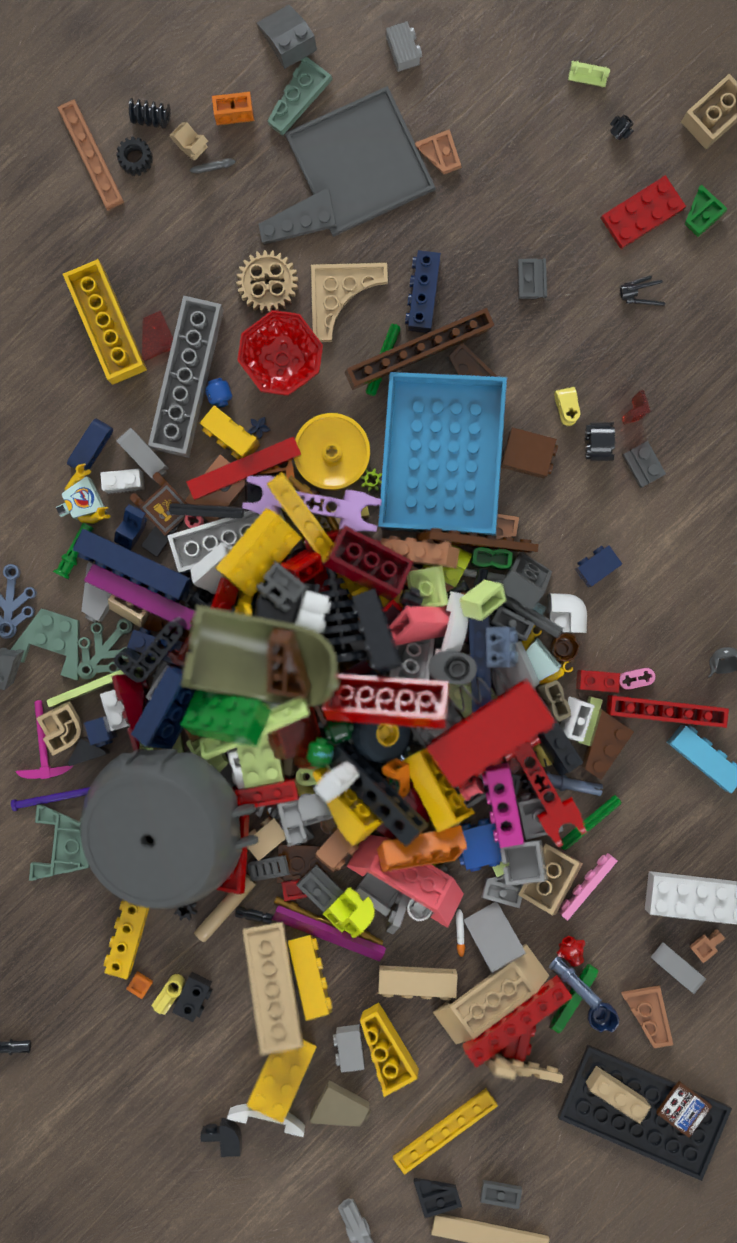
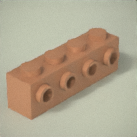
(424, 552)

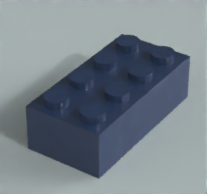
(165, 711)

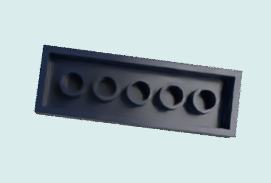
(128, 563)

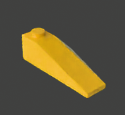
(350, 813)

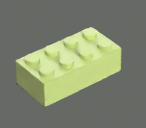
(259, 764)

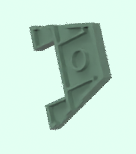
(55, 634)
(67, 846)

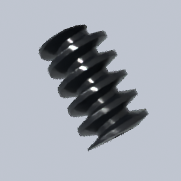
(149, 115)

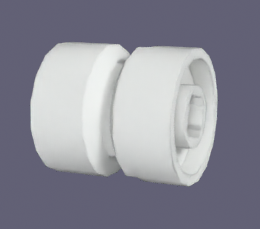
(418, 911)

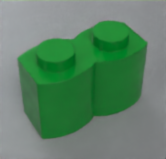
(497, 559)

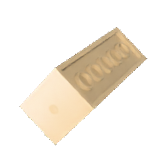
(273, 988)

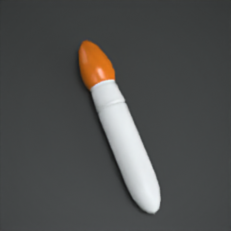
(460, 933)

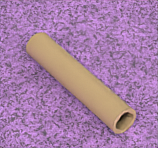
(222, 911)

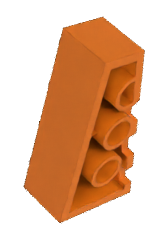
(424, 850)

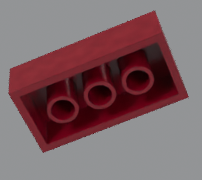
(368, 563)

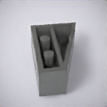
(9, 666)

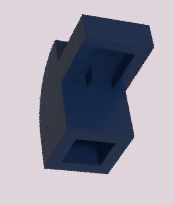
(131, 527)

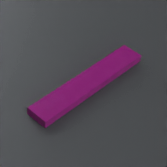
(137, 595)
(329, 933)

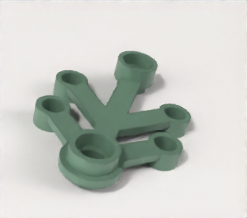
(101, 651)

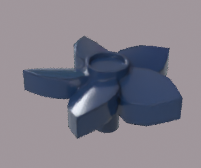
(259, 426)

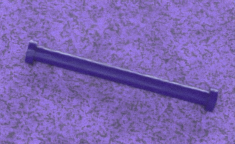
(15, 805)

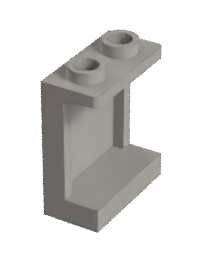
(378, 891)

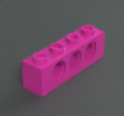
(505, 836)

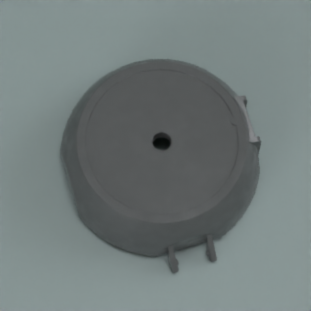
(184, 809)

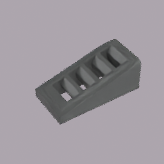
(257, 871)

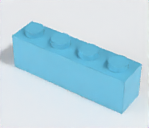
(704, 757)

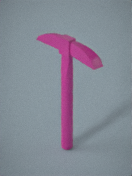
(45, 770)

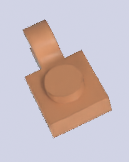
(705, 947)

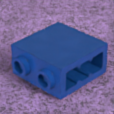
(481, 845)

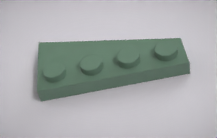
(303, 89)

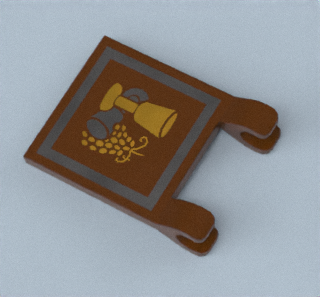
(158, 504)

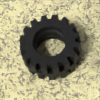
(132, 145)

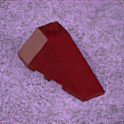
(133, 699)

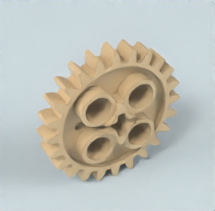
(267, 264)

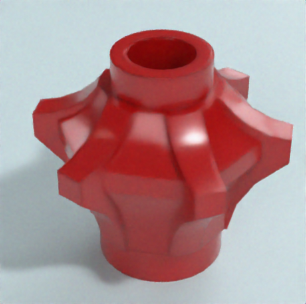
(572, 950)

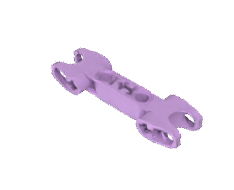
(347, 510)

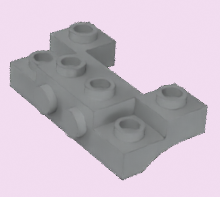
(300, 813)

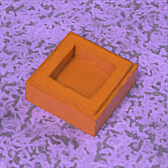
(139, 985)

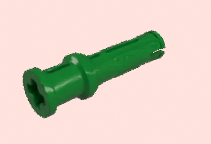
(69, 559)

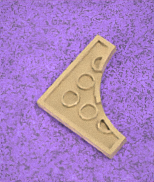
(334, 286)
(509, 1068)

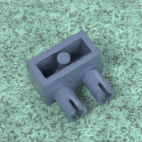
(501, 646)

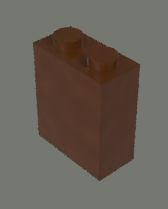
(529, 453)

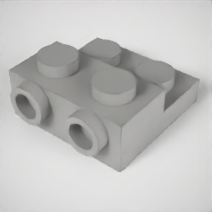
(529, 807)

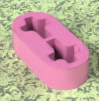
(635, 674)

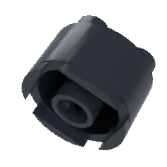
(601, 441)

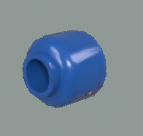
(218, 392)

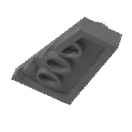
(300, 219)

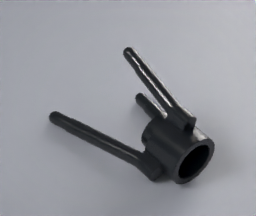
(630, 290)

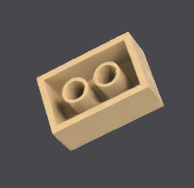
(713, 113)

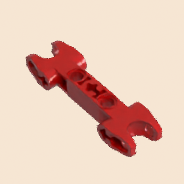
(556, 811)

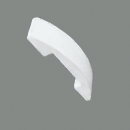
(456, 626)
(241, 1112)

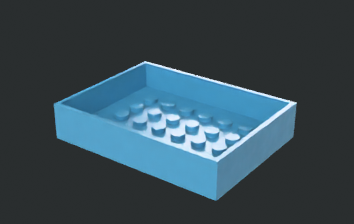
(442, 453)

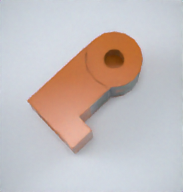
(398, 777)

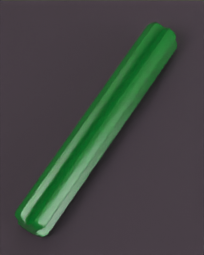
(388, 344)
(591, 821)

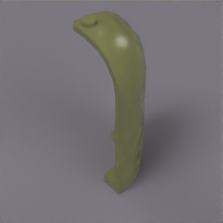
(233, 657)

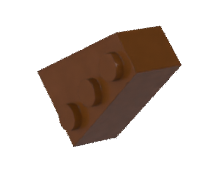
(286, 666)

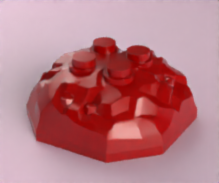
(280, 353)

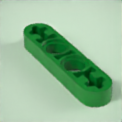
(565, 1011)

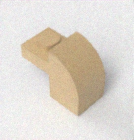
(189, 141)

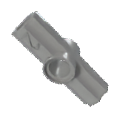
(356, 1225)

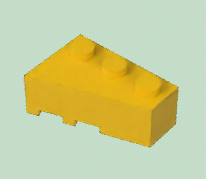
(229, 433)

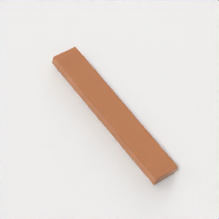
(90, 154)

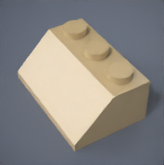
(561, 874)

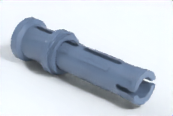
(563, 782)
(568, 976)

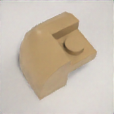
(61, 727)

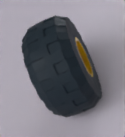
(380, 741)

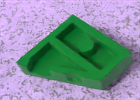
(704, 211)

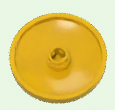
(332, 451)

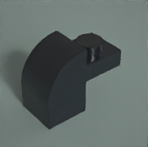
(227, 1133)

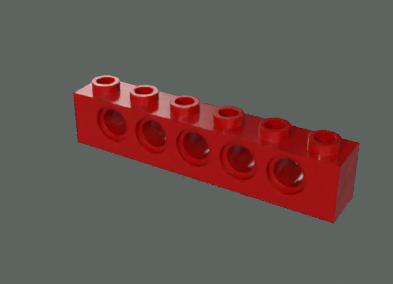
(667, 711)
(517, 1022)

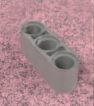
(678, 968)

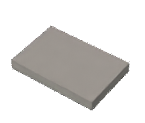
(494, 937)

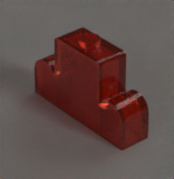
(294, 739)

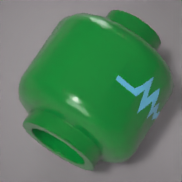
(320, 753)

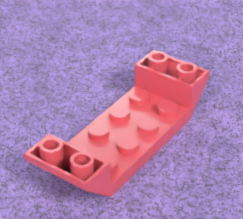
(422, 883)

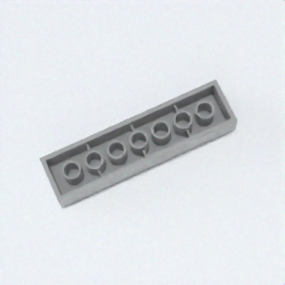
(186, 376)

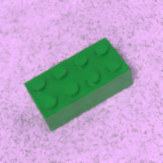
(226, 718)

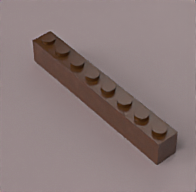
(419, 349)

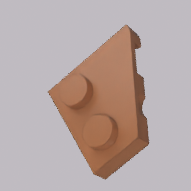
(440, 151)

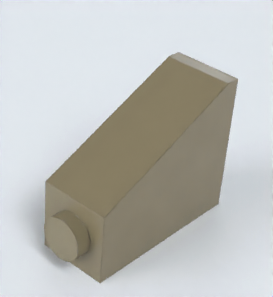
(339, 1107)

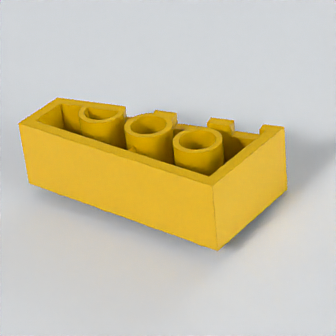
(436, 792)

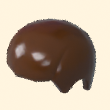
(564, 647)

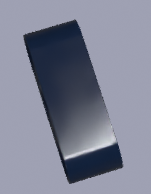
(90, 445)

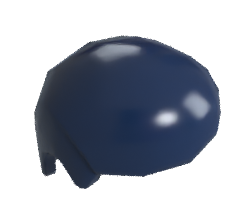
(603, 1018)

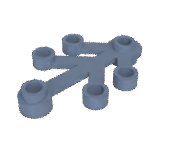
(10, 605)

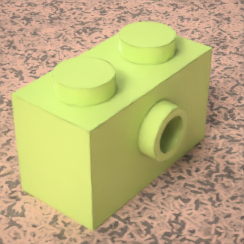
(482, 600)

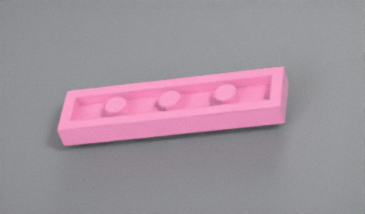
(591, 880)

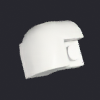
(567, 612)

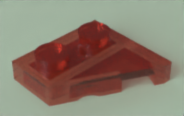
(156, 336)

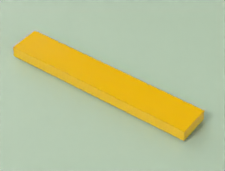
(445, 1131)

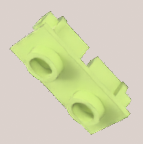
(589, 73)

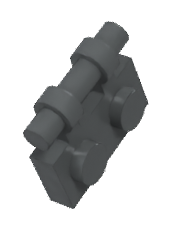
(284, 582)

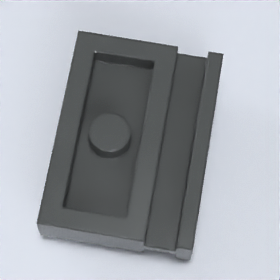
(532, 278)
(644, 464)
(319, 888)

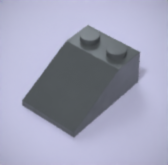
(288, 35)
(526, 581)

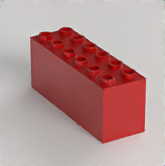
(490, 733)

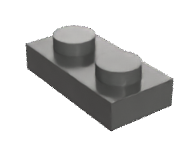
(500, 1194)

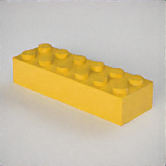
(104, 322)

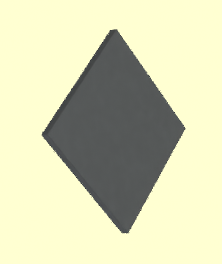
(362, 158)

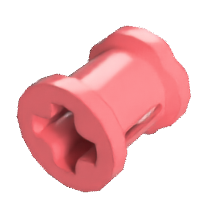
(190, 524)
(472, 788)

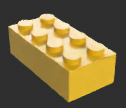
(257, 551)
(280, 1081)

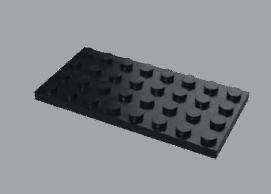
(654, 1135)

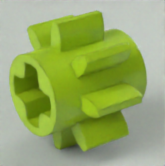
(374, 475)

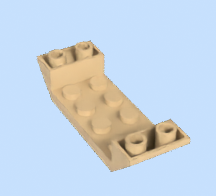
(492, 998)

